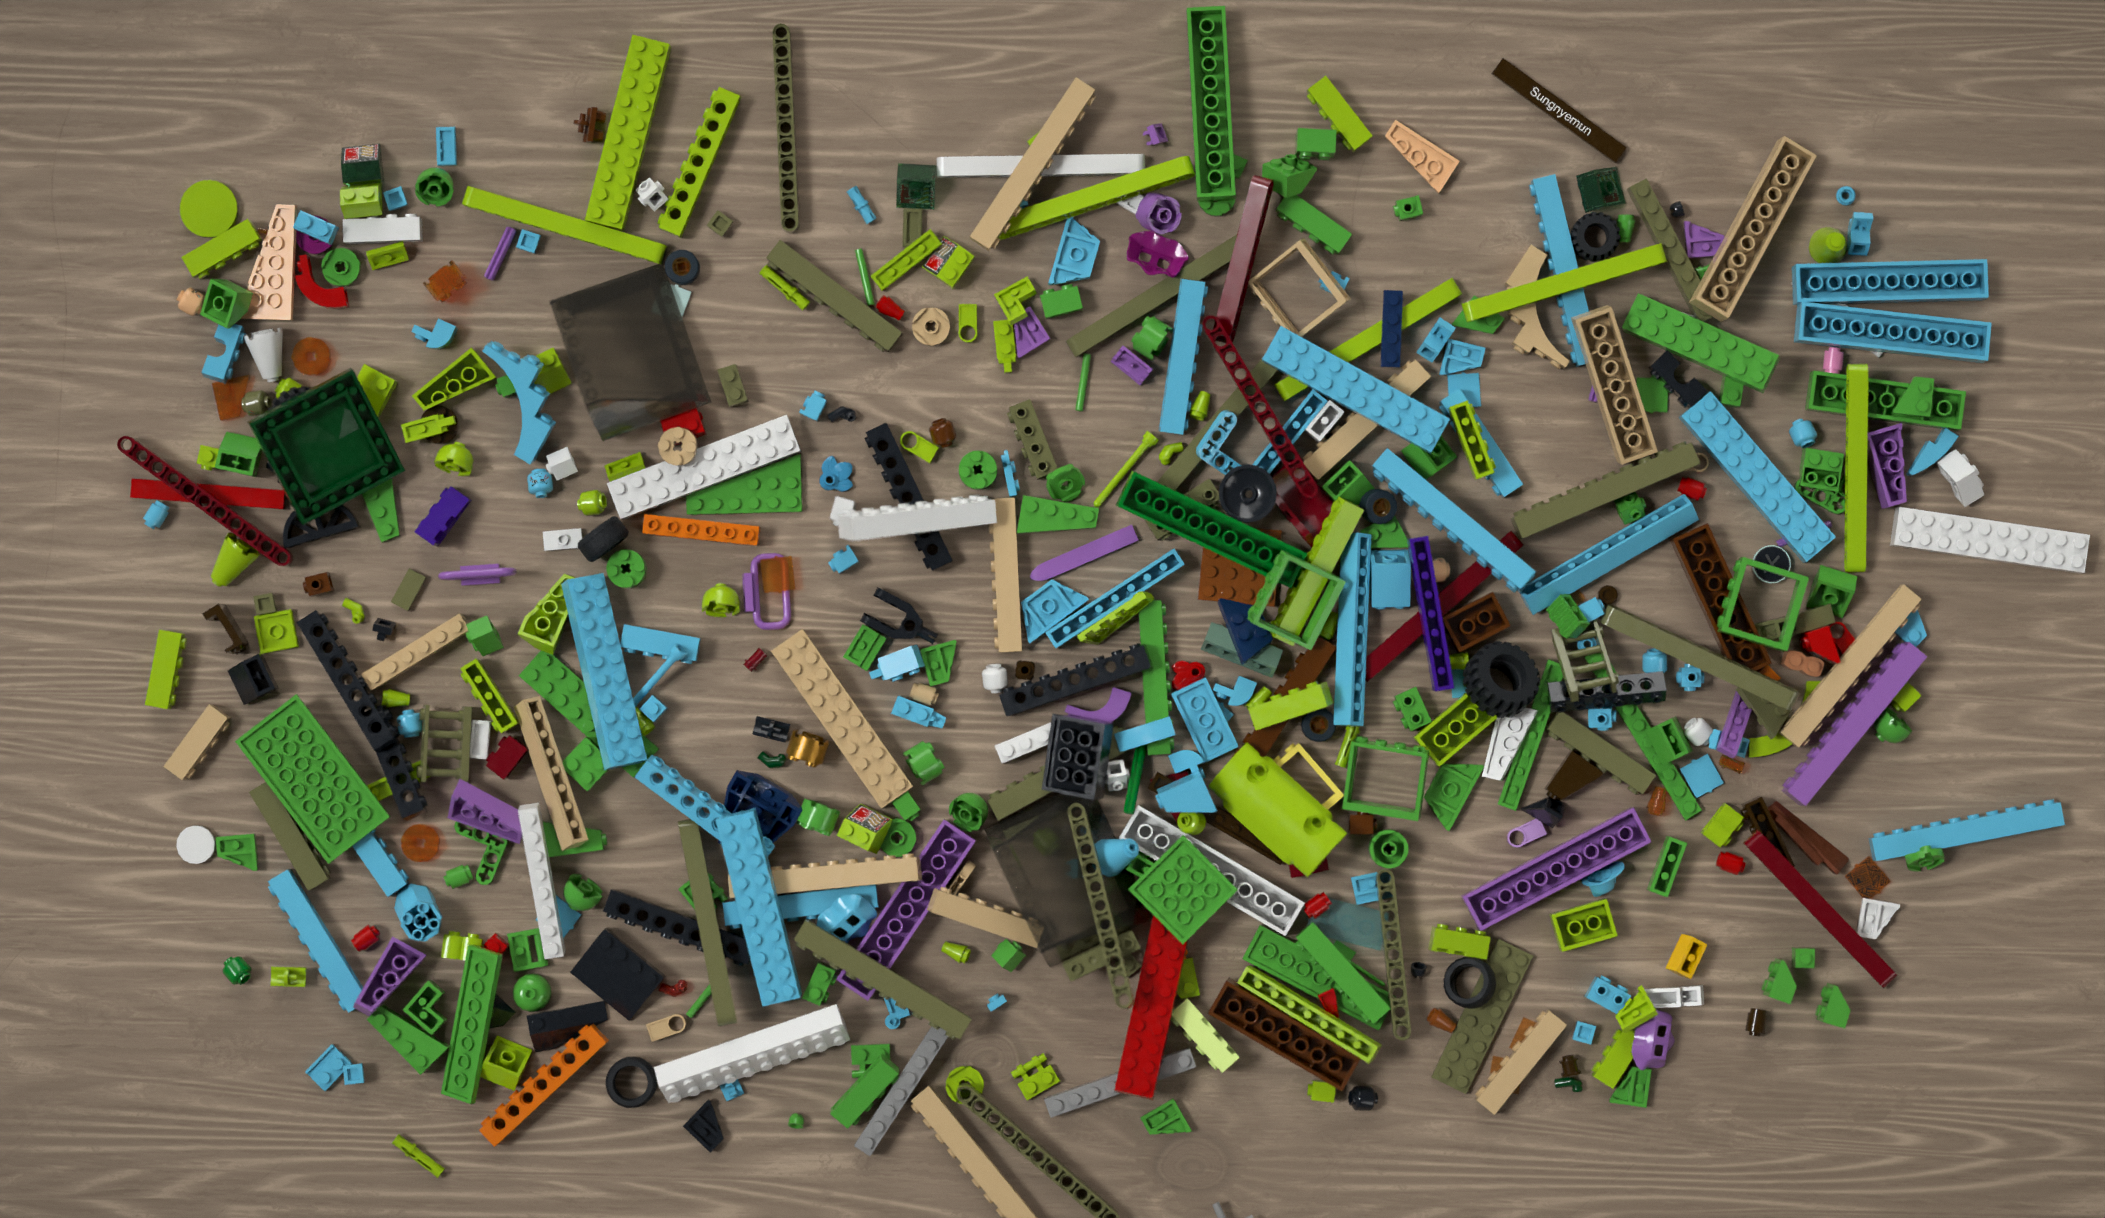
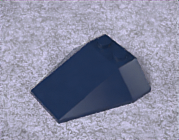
(774, 806)

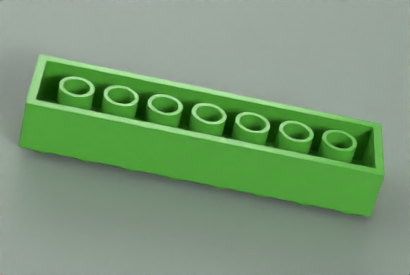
(1700, 343)
(1828, 395)

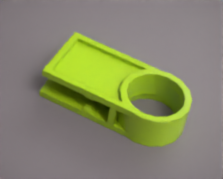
(968, 317)
(922, 449)

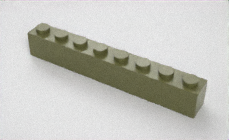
(1662, 232)
(833, 295)
(1030, 789)

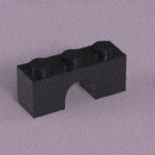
(1664, 369)

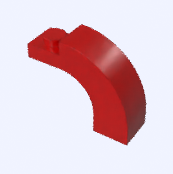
(328, 298)

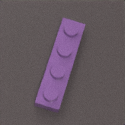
(1734, 727)

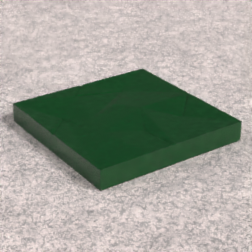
(326, 446)

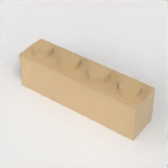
(197, 742)

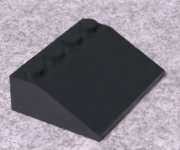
(1077, 756)
(617, 974)

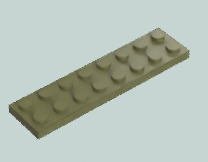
(1479, 1025)

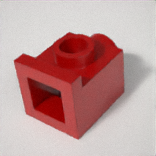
(496, 944)

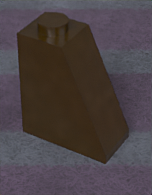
(1571, 776)

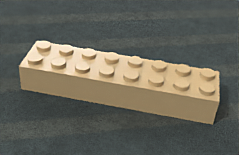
(1614, 384)

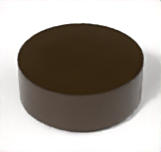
(1607, 594)

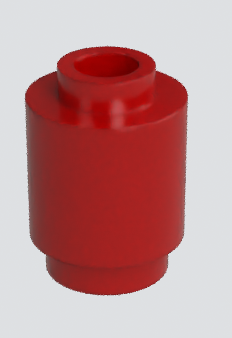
(1692, 488)
(1730, 863)
(1317, 905)
(365, 938)

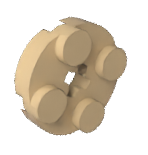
(931, 337)
(678, 435)

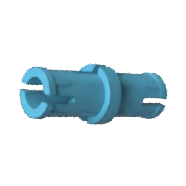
(861, 205)

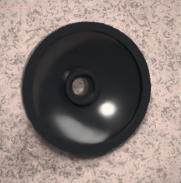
(1234, 488)

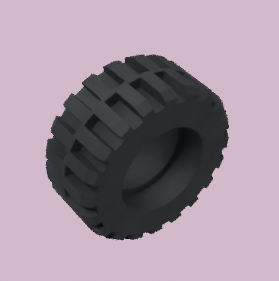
(1487, 693)

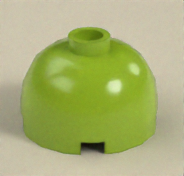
(454, 458)
(720, 600)

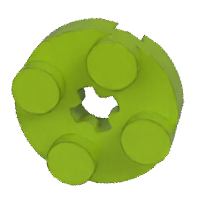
(964, 1073)

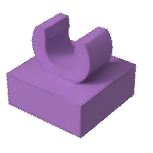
(1156, 134)

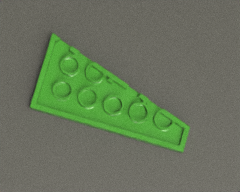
(760, 491)

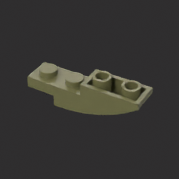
(1806, 620)

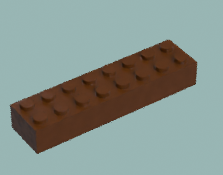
(1709, 581)
(1283, 1034)

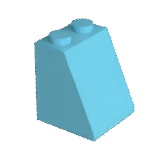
(1390, 578)
(1186, 795)

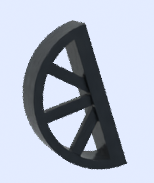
(313, 535)

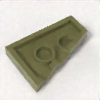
(1768, 713)

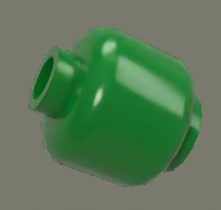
(237, 970)

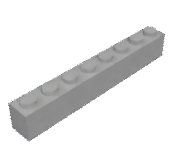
(1104, 1087)
(901, 1090)

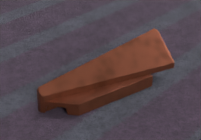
(1808, 840)

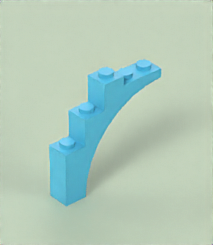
(532, 397)

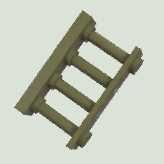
(1569, 672)
(462, 735)
(1094, 959)

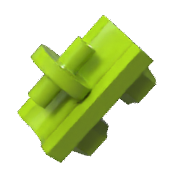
(288, 976)

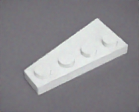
(1505, 742)

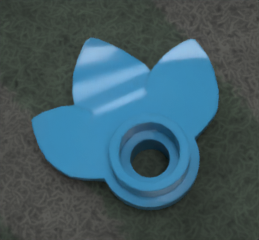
(838, 473)

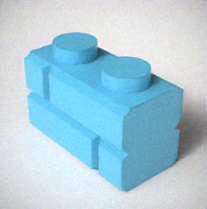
(315, 227)

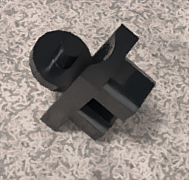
(771, 729)

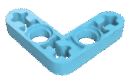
(1214, 451)

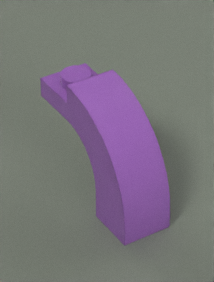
(1111, 711)

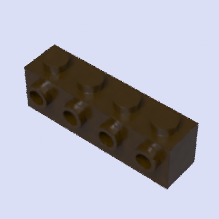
(1761, 820)

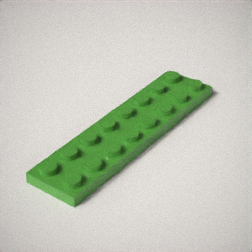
(568, 695)
(1291, 964)
(471, 1024)

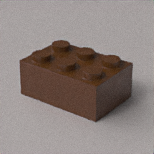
(1475, 622)

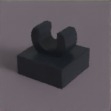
(384, 628)

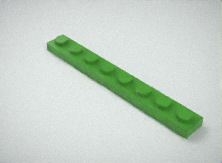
(1526, 753)

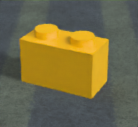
(1686, 956)

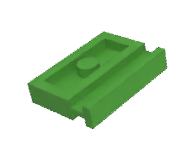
(864, 647)

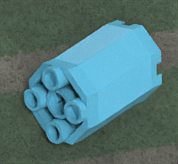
(418, 912)

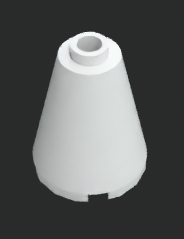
(267, 352)

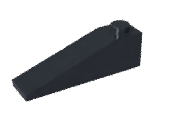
(558, 1026)

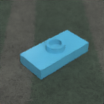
(446, 146)

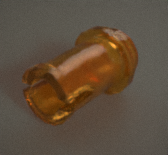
(1731, 764)

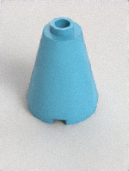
(1115, 855)

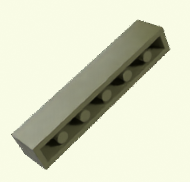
(1600, 752)
(291, 838)

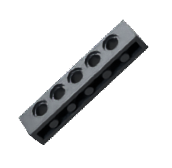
(1633, 683)
(418, 804)

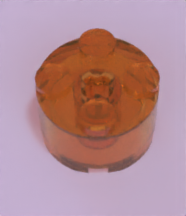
(445, 281)

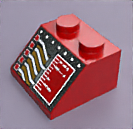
(1820, 644)

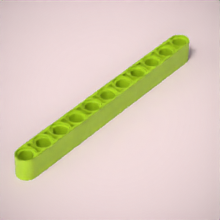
(1100, 195)
(564, 225)
(1564, 282)
(1372, 336)
(1856, 467)

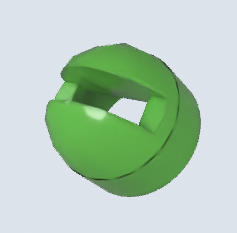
(796, 1121)

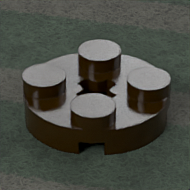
(452, 430)

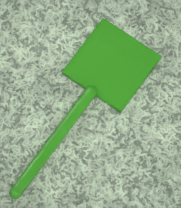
(1348, 954)

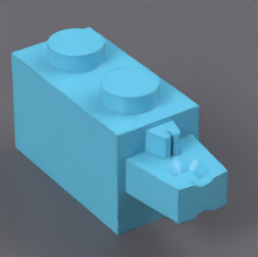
(899, 663)
(917, 713)

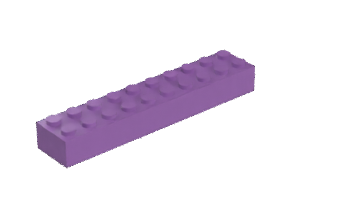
(1854, 723)
(1556, 868)
(911, 900)

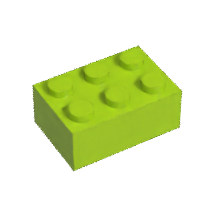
(1583, 925)

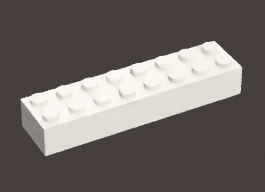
(917, 517)

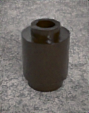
(1756, 1022)

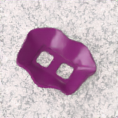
(1158, 248)

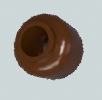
(942, 432)

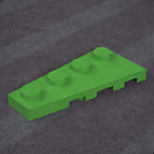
(382, 509)

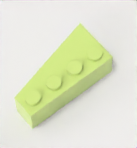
(1204, 1035)

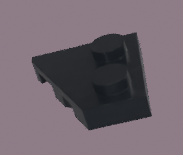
(705, 1126)

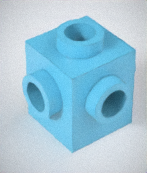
(1682, 677)
(1595, 719)

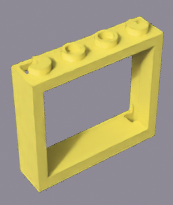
(1291, 751)

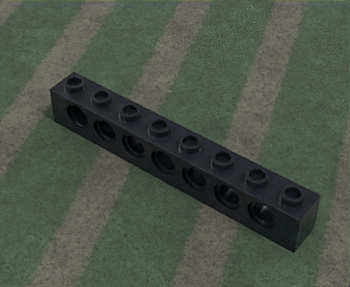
(883, 433)
(309, 626)
(1141, 663)
(613, 911)

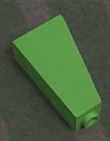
(595, 841)

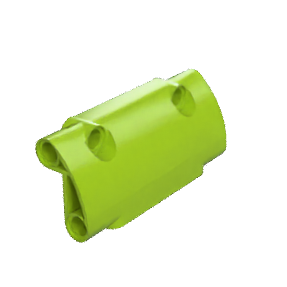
(1277, 810)

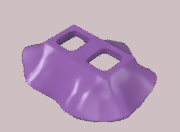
(1647, 1039)

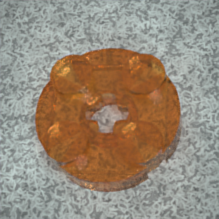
(322, 356)
(409, 841)

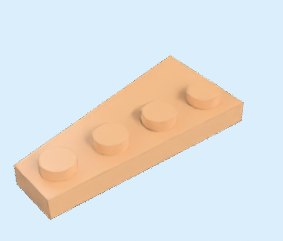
(1424, 156)

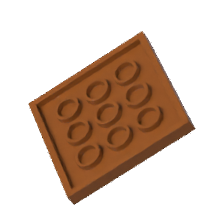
(1231, 580)

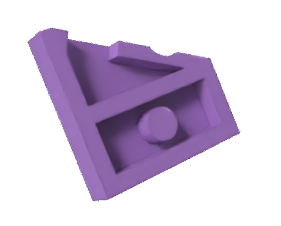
(1701, 241)
(1029, 333)

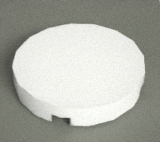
(196, 844)

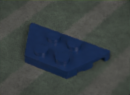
(1245, 635)

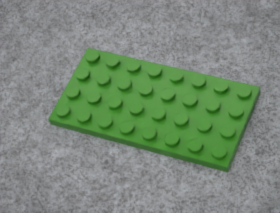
(312, 778)

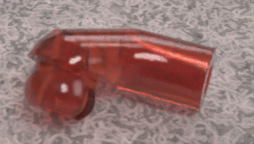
(674, 990)

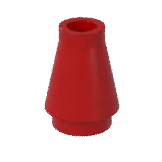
(889, 307)

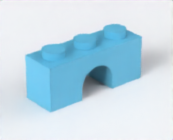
(221, 367)

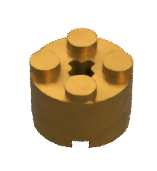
(807, 748)

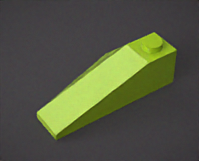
(377, 387)
(547, 620)

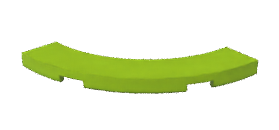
(1763, 745)

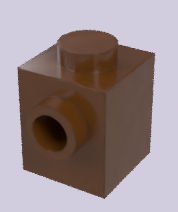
(318, 584)
(1362, 823)

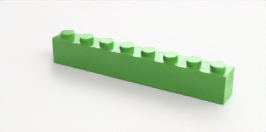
(1154, 679)

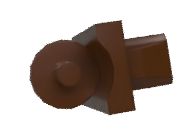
(590, 133)

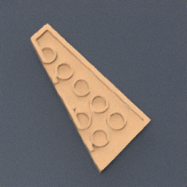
(275, 269)

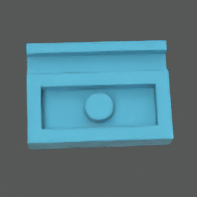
(1365, 887)
(328, 1067)

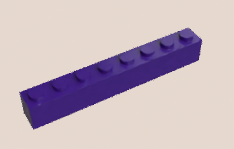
(1430, 613)

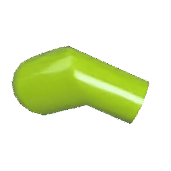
(1168, 451)
(356, 609)

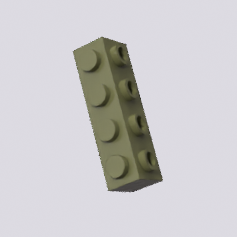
(1033, 439)
(1203, 493)

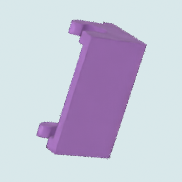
(1131, 365)

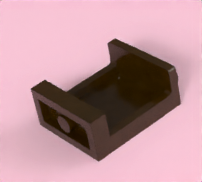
(222, 612)

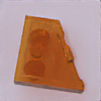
(229, 396)

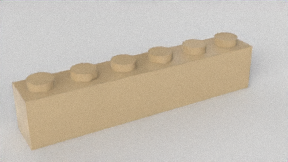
(416, 652)
(981, 916)
(1520, 1062)

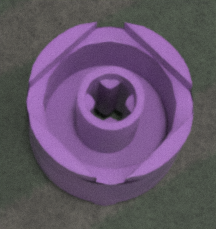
(1159, 213)

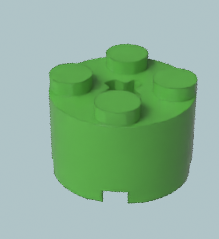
(1151, 338)
(977, 459)
(637, 567)
(923, 762)
(818, 817)
(1381, 857)

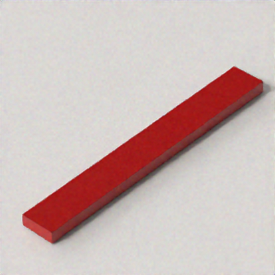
(227, 494)

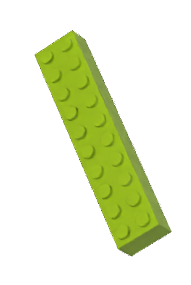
(628, 132)

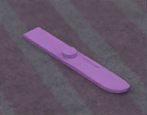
(1084, 554)

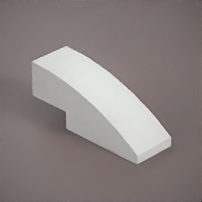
(1676, 996)

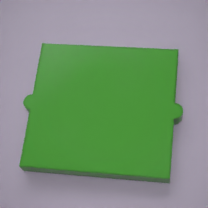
(1652, 394)

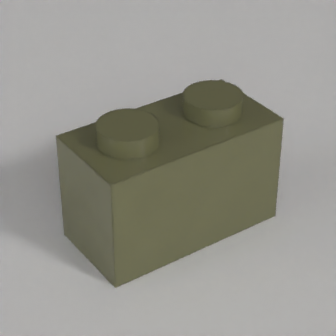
(733, 385)

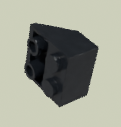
(252, 678)

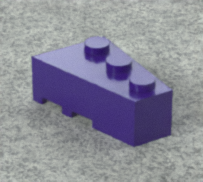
(442, 516)

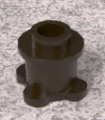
(1019, 675)
(1569, 1066)

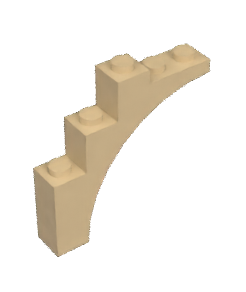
(1531, 334)

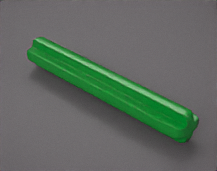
(1134, 781)

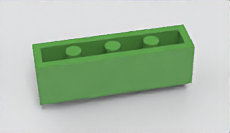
(1313, 222)
(865, 1091)

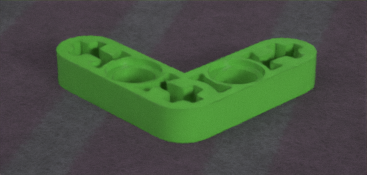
(1830, 497)
(491, 848)

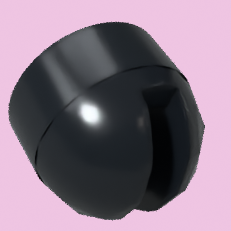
(1678, 209)
(1418, 969)

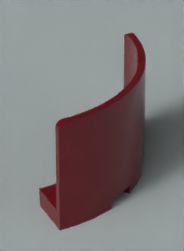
(1304, 514)

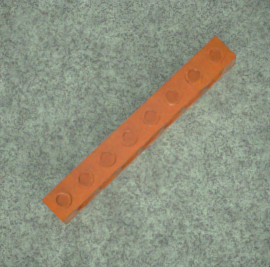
(596, 1041)

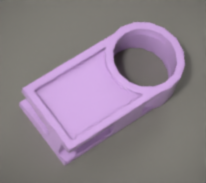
(1530, 830)

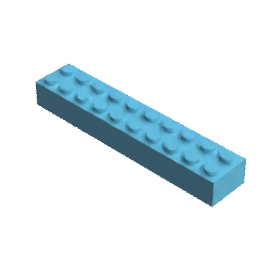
(1890, 282)
(1892, 332)
(1355, 389)
(1757, 477)
(1453, 520)
(604, 671)
(759, 907)

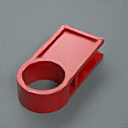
(1845, 640)

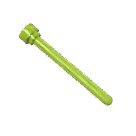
(1147, 441)

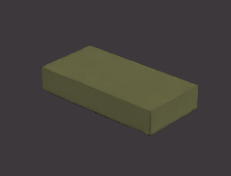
(911, 225)
(408, 589)

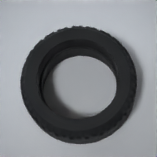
(603, 539)
(1451, 977)
(616, 1096)

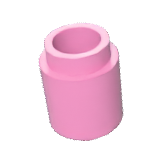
(1833, 360)

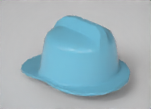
(1604, 879)

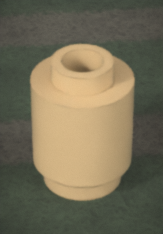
(923, 694)

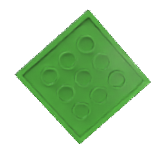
(1182, 889)

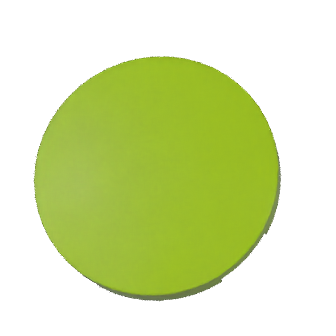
(208, 208)

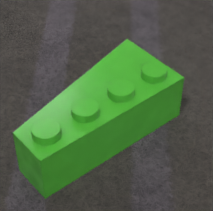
(1051, 515)
(410, 1040)

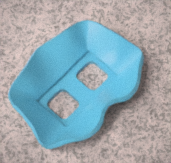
(841, 910)

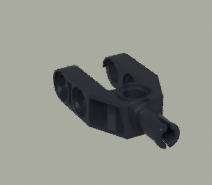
(911, 614)

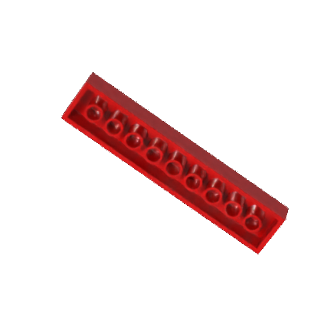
(1151, 1013)

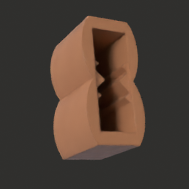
(1808, 666)

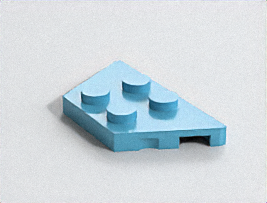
(1074, 255)
(1048, 607)

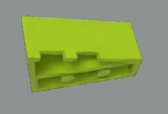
(1459, 941)

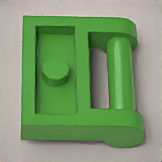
(521, 951)

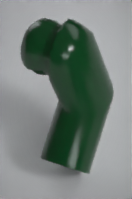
(772, 762)
(1567, 1082)

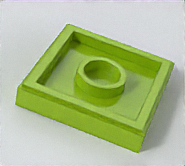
(276, 631)

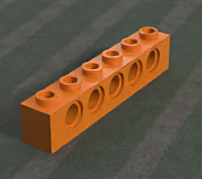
(701, 530)

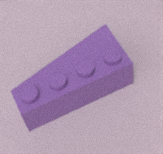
(1887, 465)
(484, 812)
(390, 972)

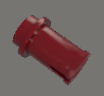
(755, 660)

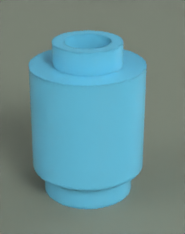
(156, 514)

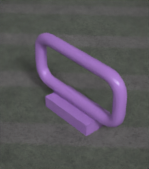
(478, 574)
(752, 599)

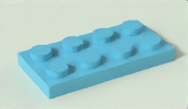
(1204, 719)

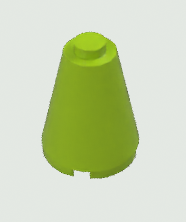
(1828, 245)
(232, 560)

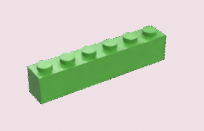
(1342, 972)

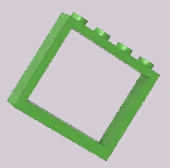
(1792, 612)
(1319, 616)
(1377, 808)

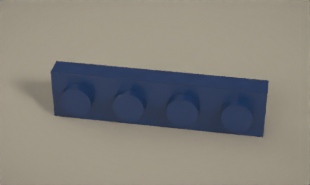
(1391, 328)

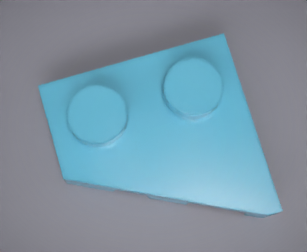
(1461, 357)
(1913, 630)

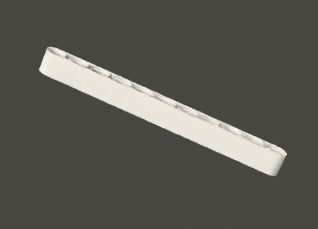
(1062, 165)

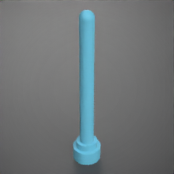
(677, 653)

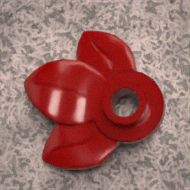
(1184, 673)

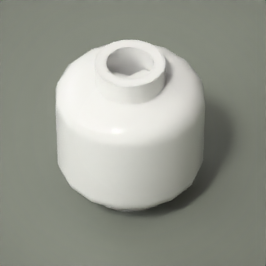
(994, 678)
(1698, 731)

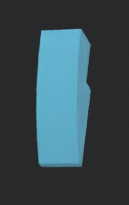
(1932, 451)
(1144, 734)

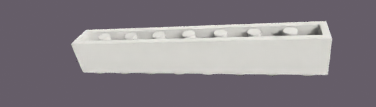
(541, 880)

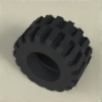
(1609, 228)

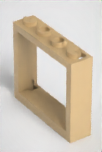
(1321, 270)

